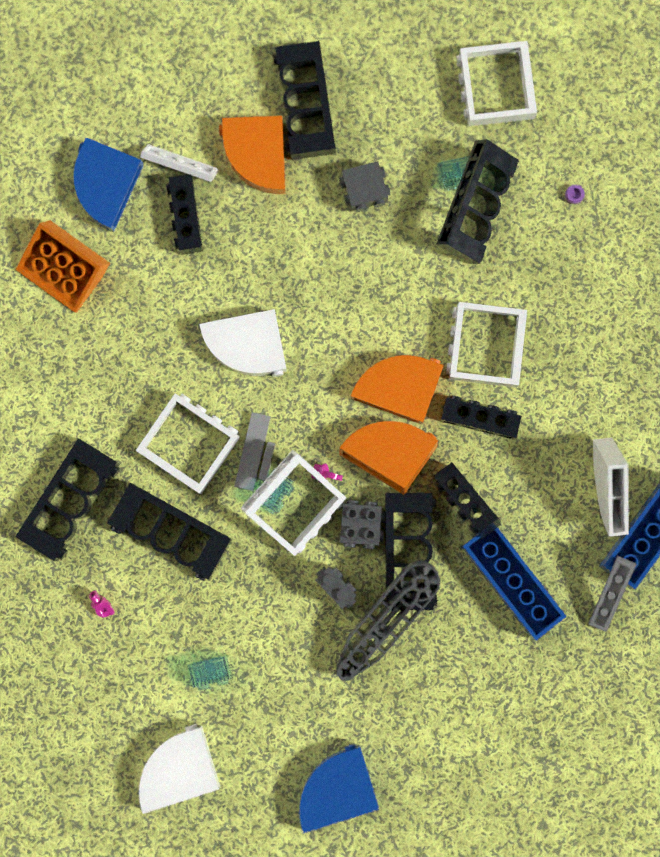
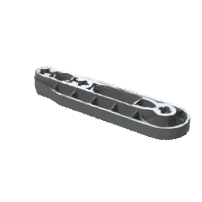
(379, 629)

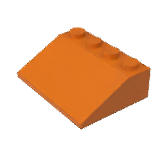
(62, 265)

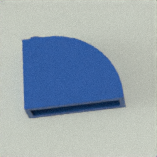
(104, 181)
(337, 790)

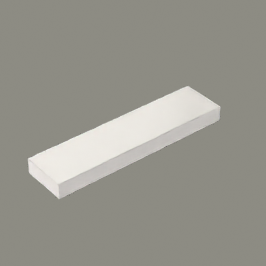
(179, 162)

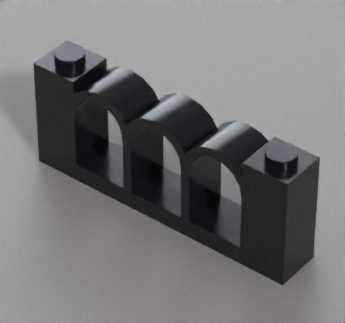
(302, 56)
(502, 167)
(408, 503)
(127, 510)
(44, 542)

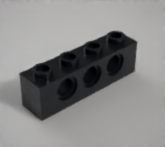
(185, 185)
(510, 417)
(452, 476)

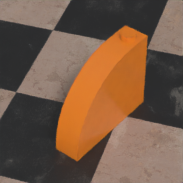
(256, 151)
(400, 386)
(390, 452)

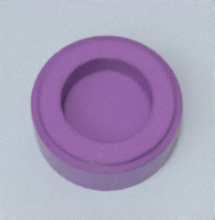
(574, 194)

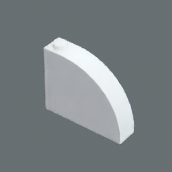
(247, 343)
(611, 485)
(178, 771)

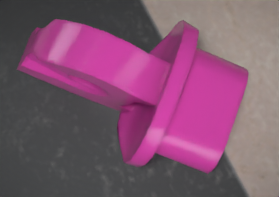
(323, 470)
(101, 604)

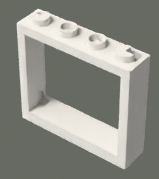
(527, 82)
(453, 350)
(199, 411)
(270, 486)

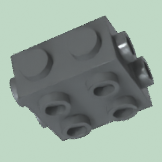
(365, 186)
(361, 524)
(332, 583)

